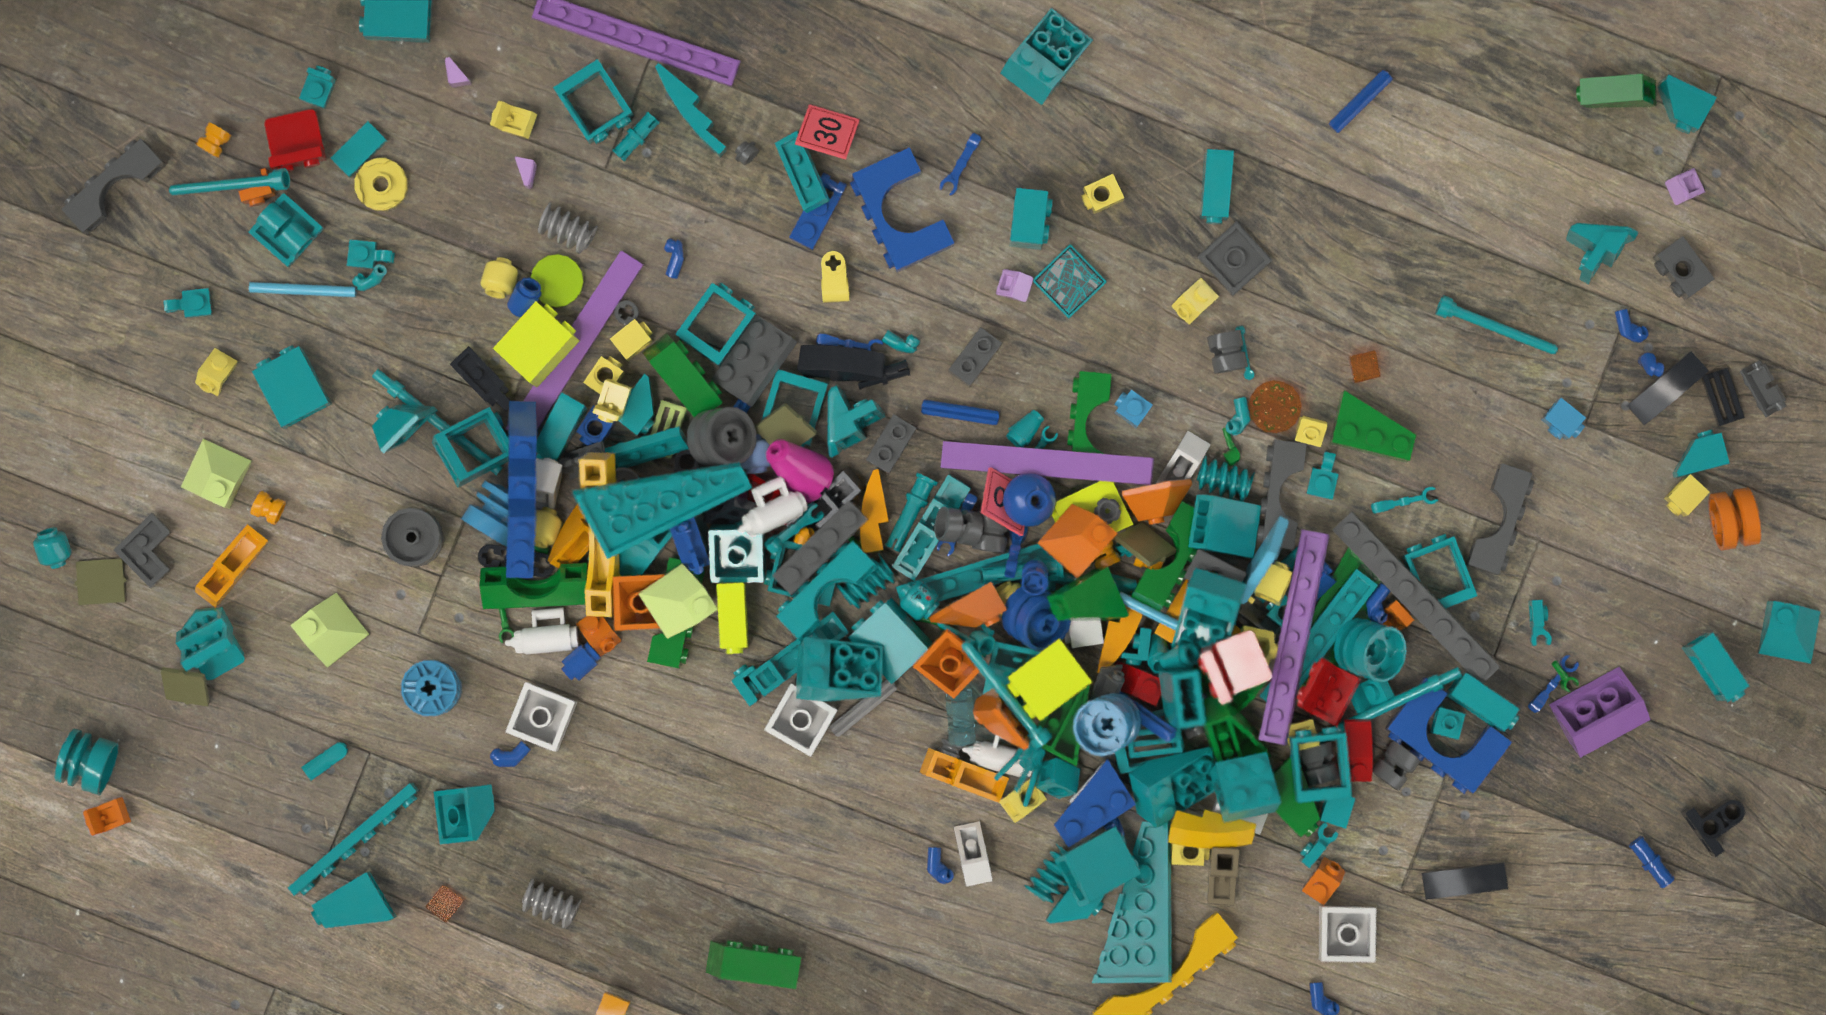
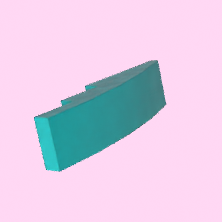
(685, 102)
(923, 538)

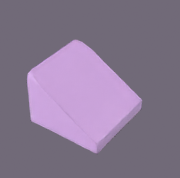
(455, 75)
(527, 170)
(1684, 186)
(1014, 285)

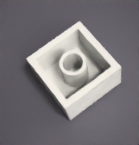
(541, 716)
(800, 721)
(1347, 933)

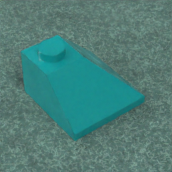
(1684, 103)
(399, 423)
(1789, 631)
(463, 813)

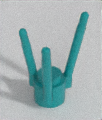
(981, 640)
(1031, 761)

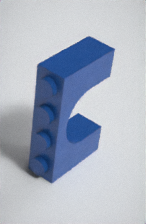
(901, 247)
(1466, 770)

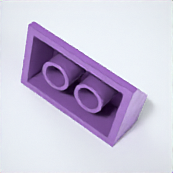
(1600, 712)

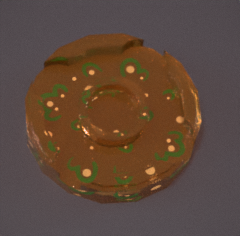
(1274, 407)

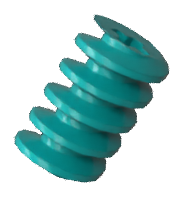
(1224, 479)
(853, 592)
(1048, 878)

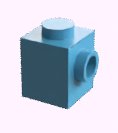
(1132, 408)
(1563, 420)

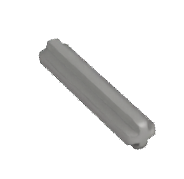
(861, 709)

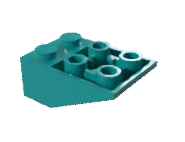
(1046, 56)
(641, 556)
(1208, 609)
(1005, 661)
(838, 670)
(1171, 784)

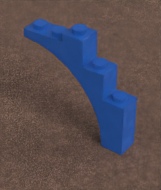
(521, 489)

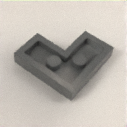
(138, 549)

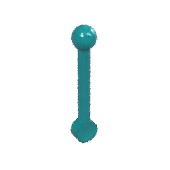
(1248, 374)

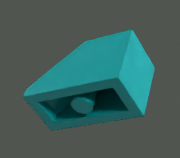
(639, 408)
(1702, 454)
(1069, 910)

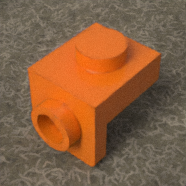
(256, 195)
(1397, 616)
(598, 634)
(106, 816)
(1324, 880)

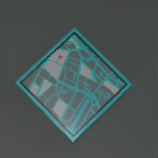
(1069, 281)

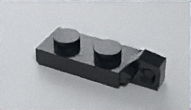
(481, 378)

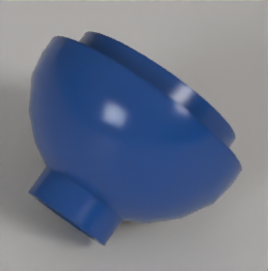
(1018, 499)

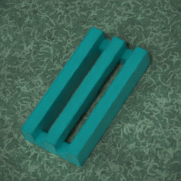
(1179, 749)

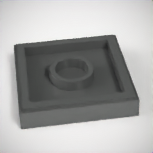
(1234, 258)

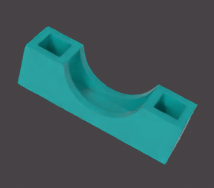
(849, 566)

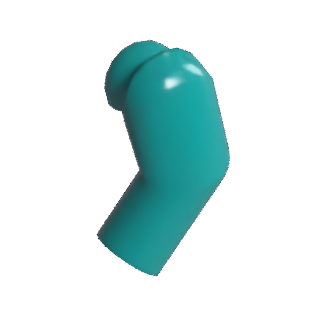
(899, 344)
(1240, 419)

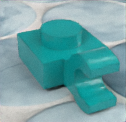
(365, 254)
(193, 303)
(1322, 480)
(1537, 615)
(1312, 851)

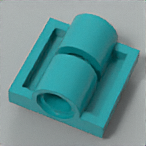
(285, 229)

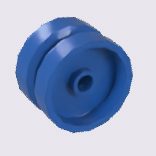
(1032, 621)

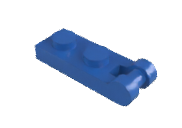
(812, 224)

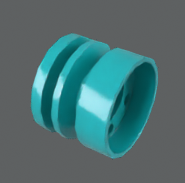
(1370, 649)
(81, 760)

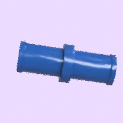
(1651, 862)

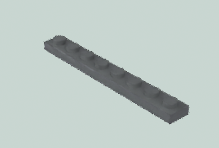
(1416, 598)

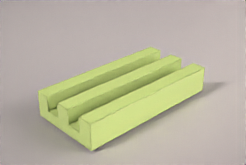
(673, 407)

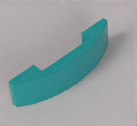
(784, 664)

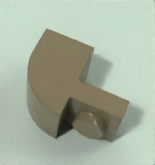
(1222, 876)

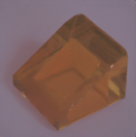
(1364, 366)
(444, 904)

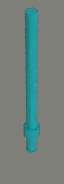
(397, 389)
(1434, 683)

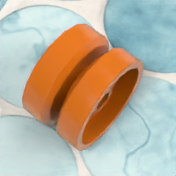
(1734, 519)

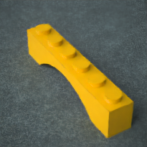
(599, 470)
(1208, 941)

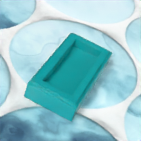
(358, 149)

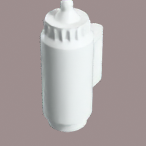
(775, 512)
(545, 638)
(993, 756)

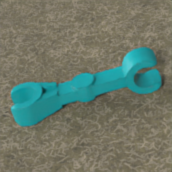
(1383, 506)
(775, 542)

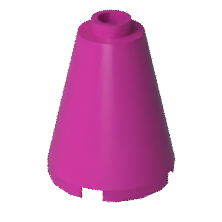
(800, 468)

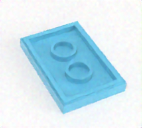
(1264, 557)

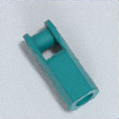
(325, 760)

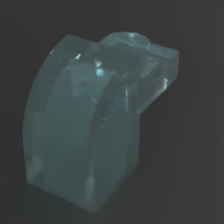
(961, 718)

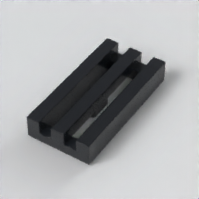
(1732, 393)

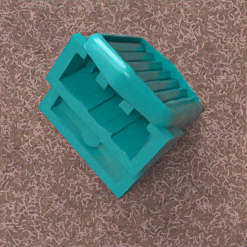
(1600, 243)
(847, 424)
(209, 643)

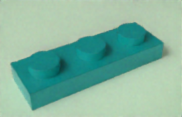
(802, 173)
(648, 447)

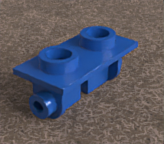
(690, 546)

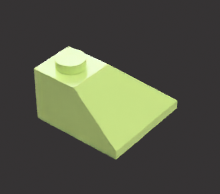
(216, 474)
(677, 601)
(330, 629)

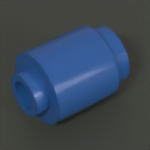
(524, 296)
(580, 662)

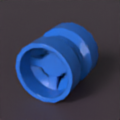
(1033, 583)

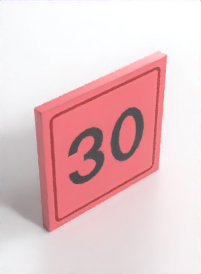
(827, 132)
(993, 501)

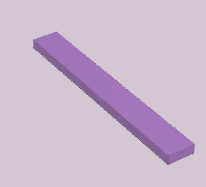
(637, 40)
(587, 327)
(1048, 463)
(1294, 637)

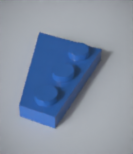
(1095, 806)

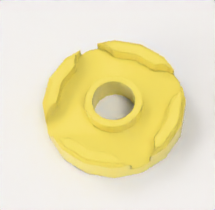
(396, 187)

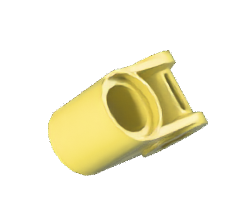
(834, 283)

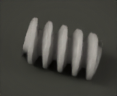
(566, 229)
(550, 904)

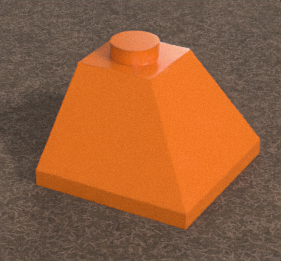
(1156, 500)
(1077, 539)
(628, 607)
(973, 610)
(947, 664)
(999, 719)

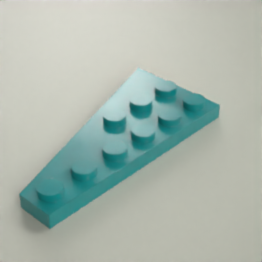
(642, 508)
(1141, 923)

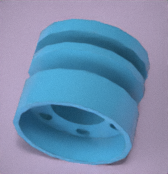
(493, 515)
(443, 698)
(1093, 724)

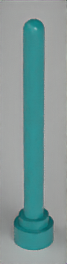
(277, 179)
(1447, 307)
(1037, 734)

